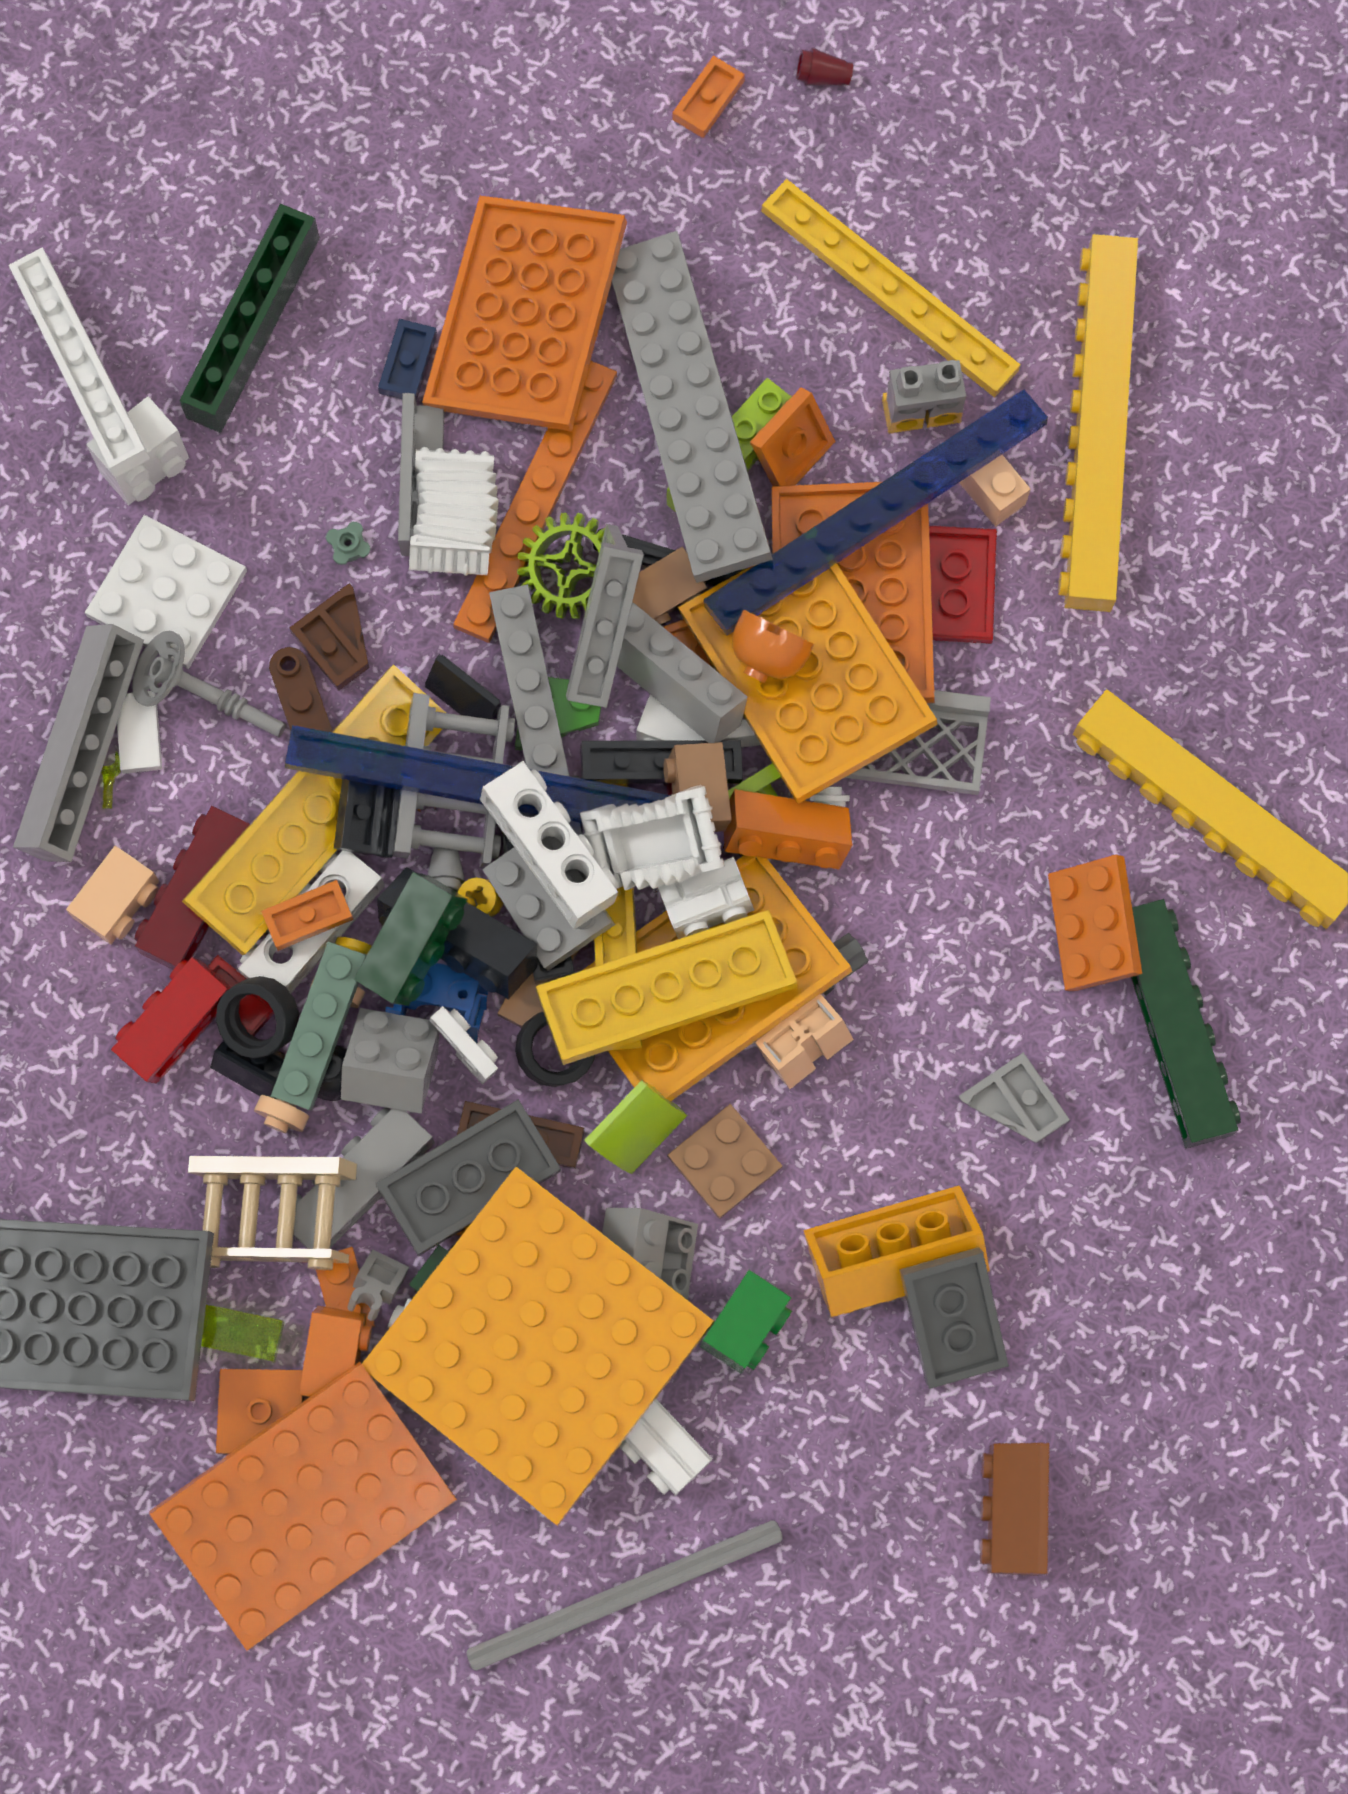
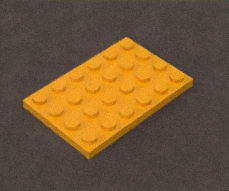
(844, 702)
(690, 1052)

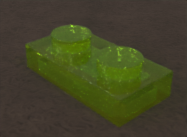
(241, 1333)

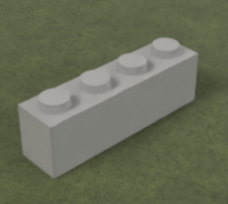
(680, 678)
(382, 1151)

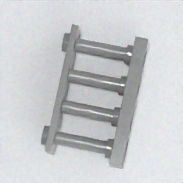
(409, 835)

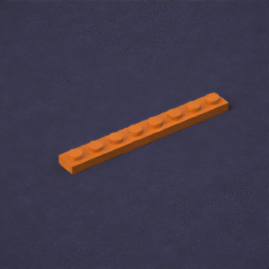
(533, 504)

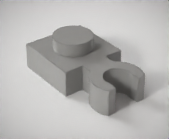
(377, 1282)

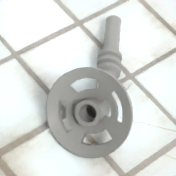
(172, 674)

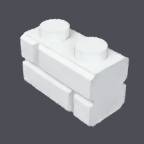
(706, 900)
(665, 1450)

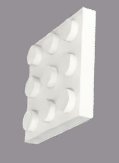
(166, 585)

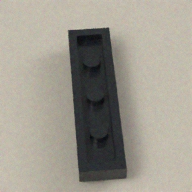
(644, 760)

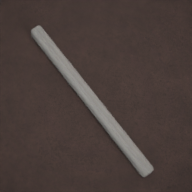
(624, 1595)

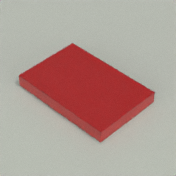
(962, 583)

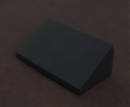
(461, 690)
(252, 1073)

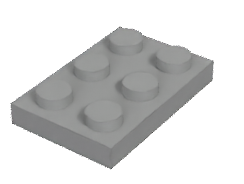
(536, 911)

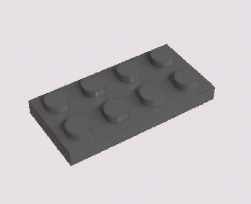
(458, 1178)

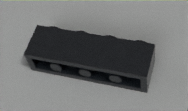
(478, 945)

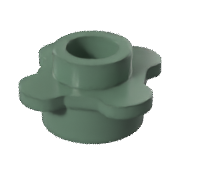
(345, 554)

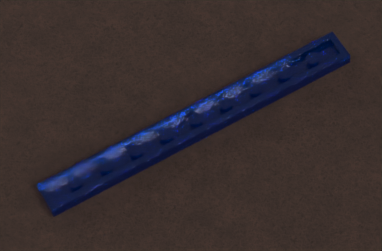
(877, 510)
(439, 772)

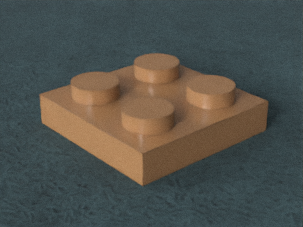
(724, 1161)

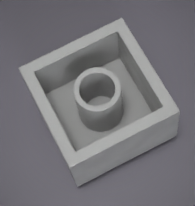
(389, 1061)

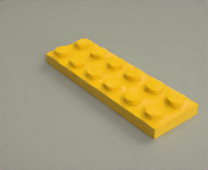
(666, 987)

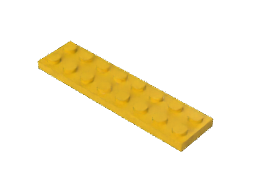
(296, 828)

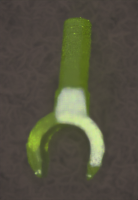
(109, 774)

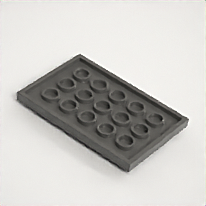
(102, 1308)

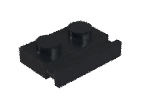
(367, 819)

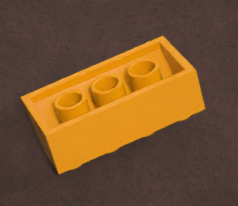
(862, 1254)

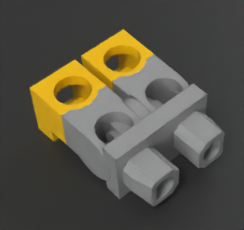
(924, 394)

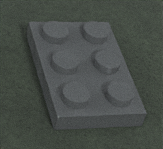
(954, 1317)

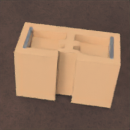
(802, 1039)

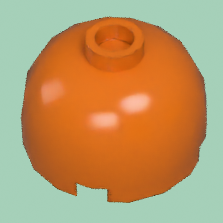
(768, 648)

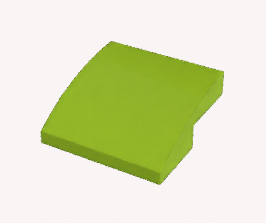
(635, 1127)

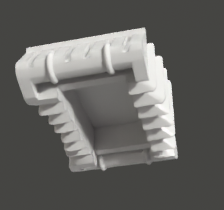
(454, 512)
(655, 840)

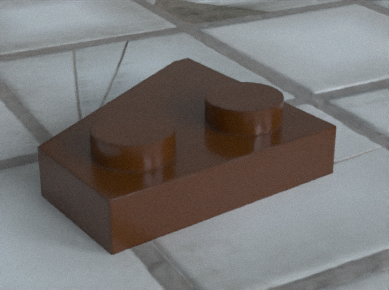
(334, 637)

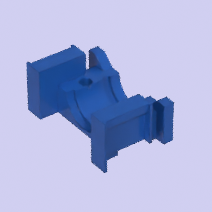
(446, 989)

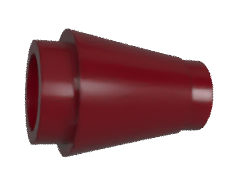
(823, 69)

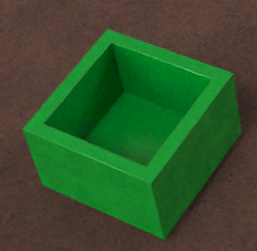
(745, 1322)

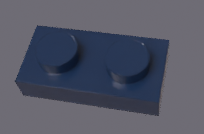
(407, 359)

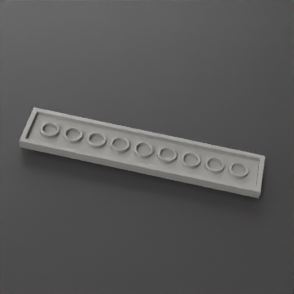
(688, 409)

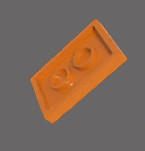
(1094, 923)

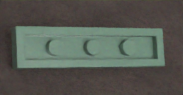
(319, 1027)

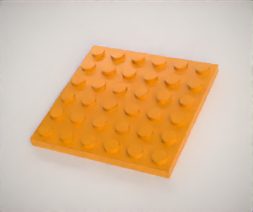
(537, 1345)

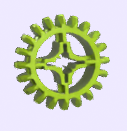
(572, 547)

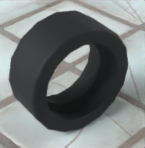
(234, 1032)
(533, 1069)

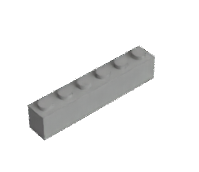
(78, 743)

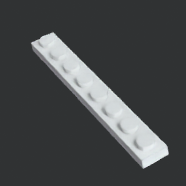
(79, 363)

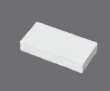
(138, 736)

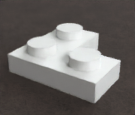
(476, 1057)

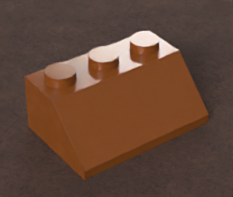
(1016, 1509)

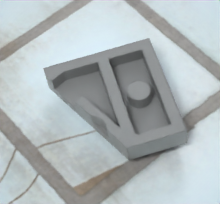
(1018, 1100)

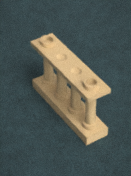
(289, 1174)

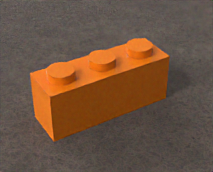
(788, 830)

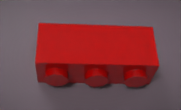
(171, 1020)

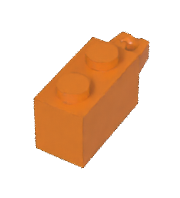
(332, 1346)

